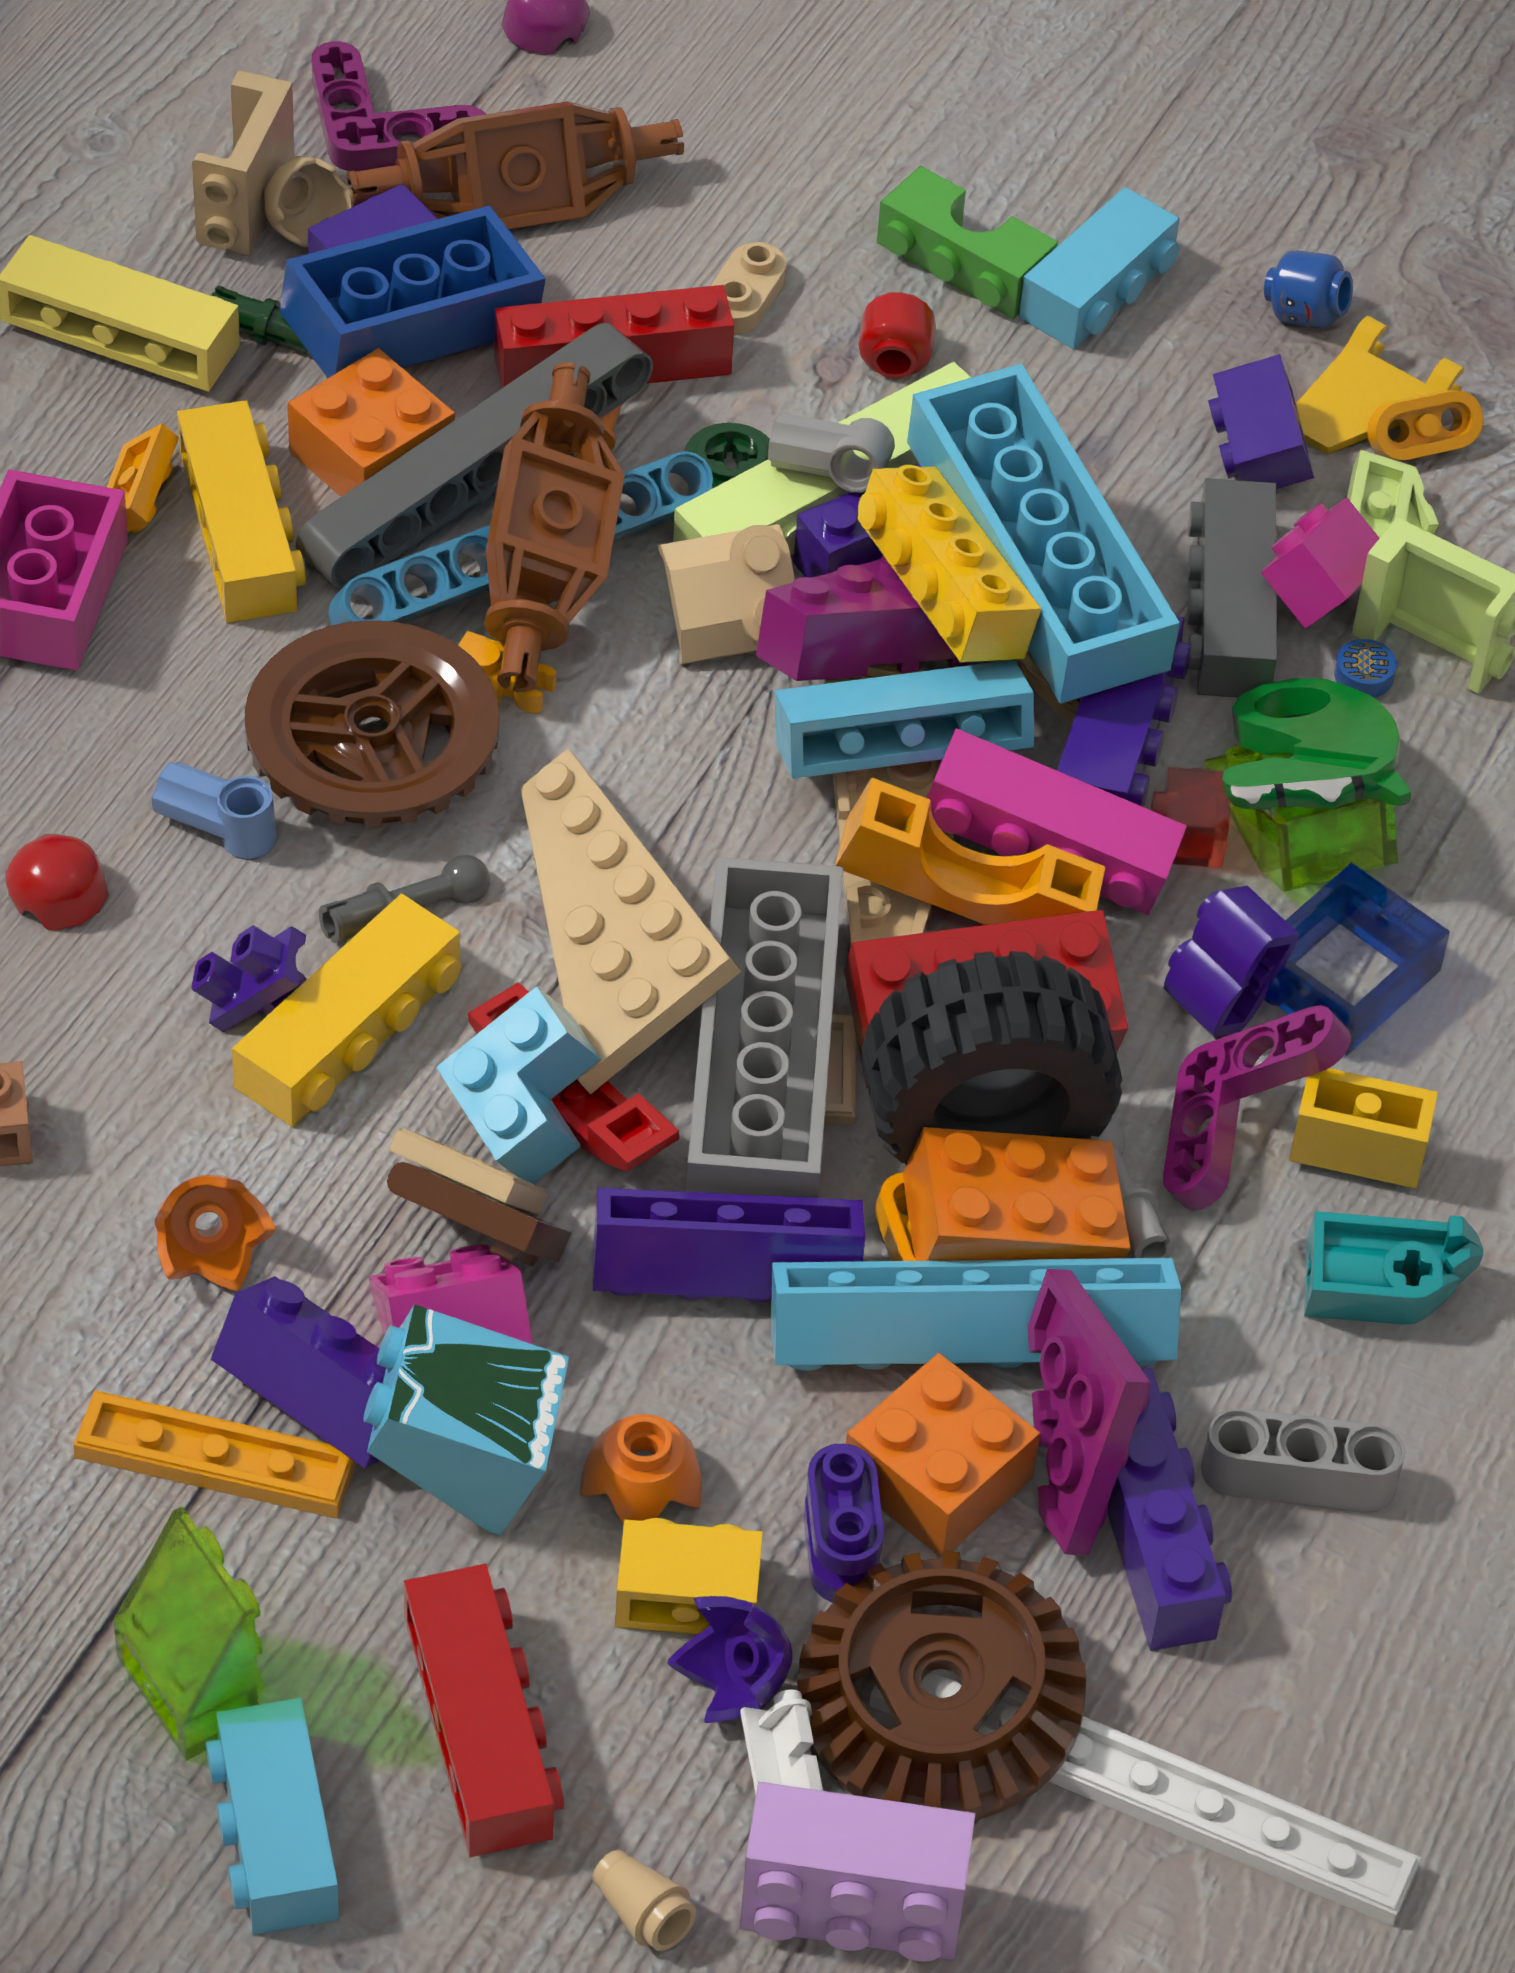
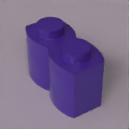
(1229, 960)

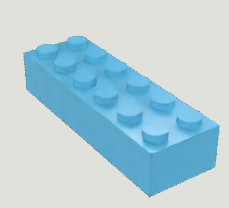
(1051, 524)

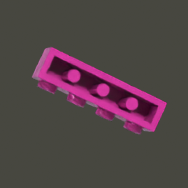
(1026, 805)

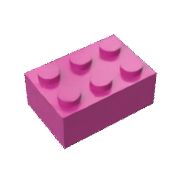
(56, 564)

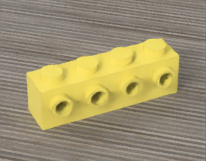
(119, 312)

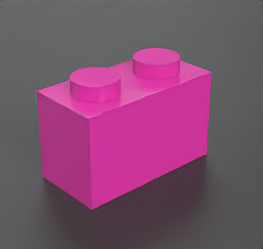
(1320, 560)

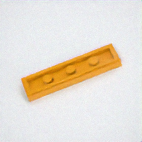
(214, 1454)

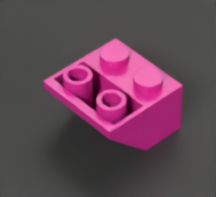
(469, 1287)

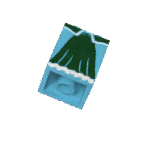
(465, 1413)

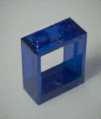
(1360, 905)

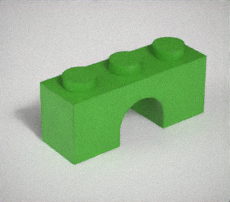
(924, 225)

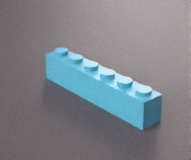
(960, 1308)

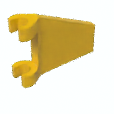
(1357, 383)

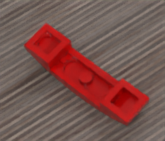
(603, 1122)

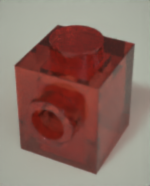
(1198, 801)

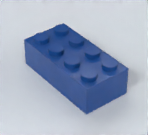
(409, 291)

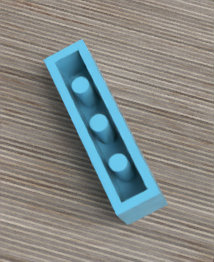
(901, 717)

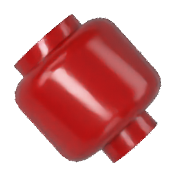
(897, 334)

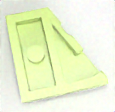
(1389, 490)

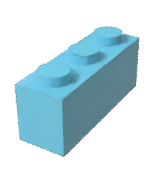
(1099, 268)
(273, 1817)

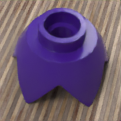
(738, 1656)

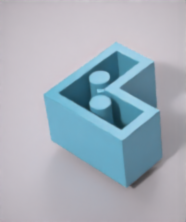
(512, 1074)

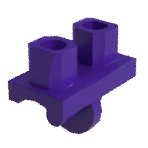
(255, 981)

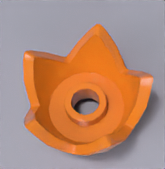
(216, 1253)
(637, 1483)

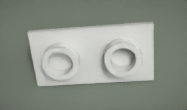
(781, 1742)

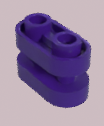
(842, 1518)

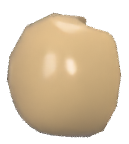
(304, 195)

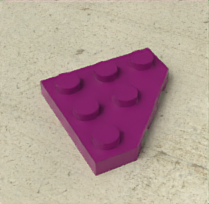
(1084, 1410)

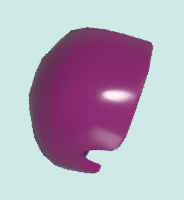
(544, 23)

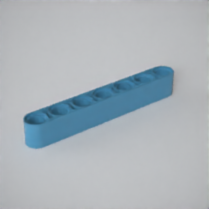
(449, 585)

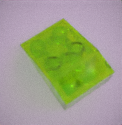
(1311, 843)
(189, 1635)

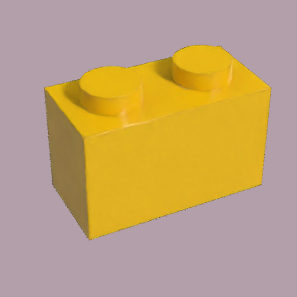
(1363, 1126)
(673, 1563)

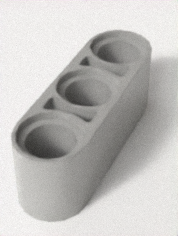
(1332, 1446)

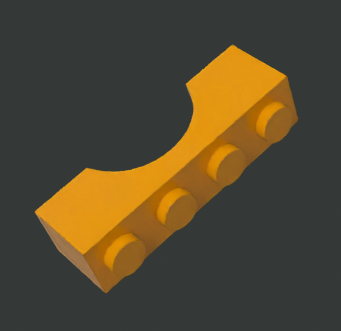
(900, 846)

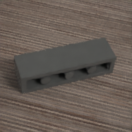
(1233, 599)

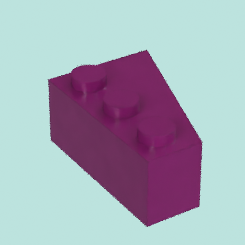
(845, 623)

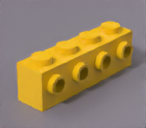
(948, 564)

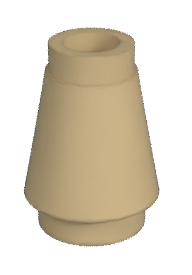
(645, 1900)

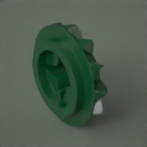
(745, 442)

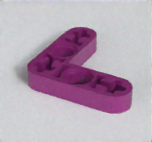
(361, 123)
(1222, 1074)

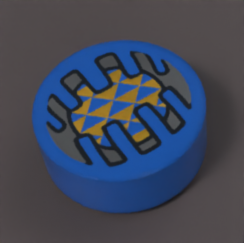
(1366, 666)

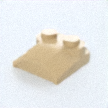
(721, 589)

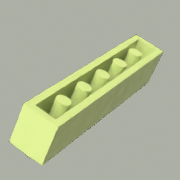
(777, 494)

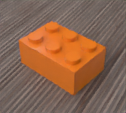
(1013, 1197)

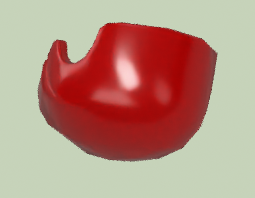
(57, 881)

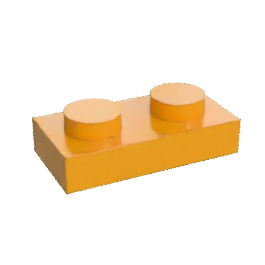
(141, 471)

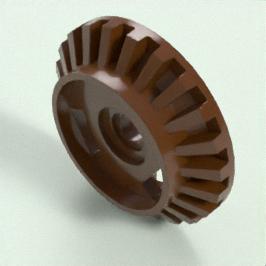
(334, 677)
(936, 1748)

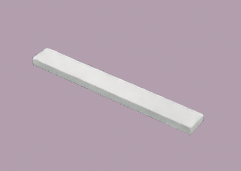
(1218, 1812)

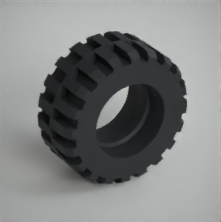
(992, 1051)

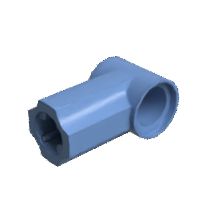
(232, 809)

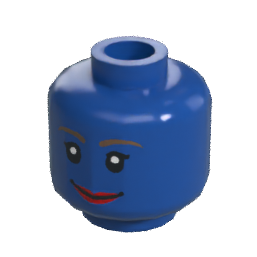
(1309, 289)

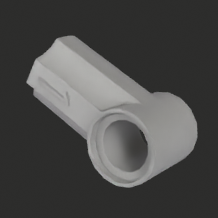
(828, 448)

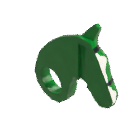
(1335, 751)

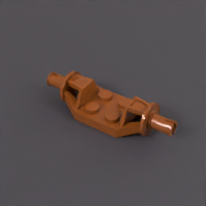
(523, 162)
(549, 525)

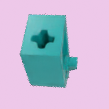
(1362, 1262)

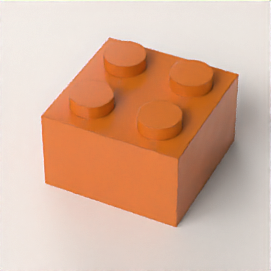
(362, 421)
(945, 1453)

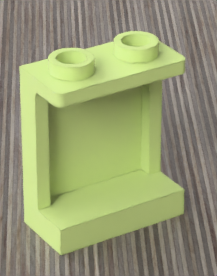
(1440, 597)

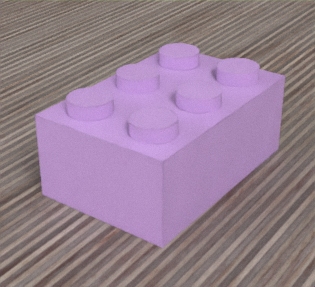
(856, 1871)

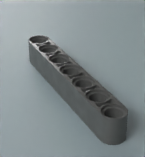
(458, 462)

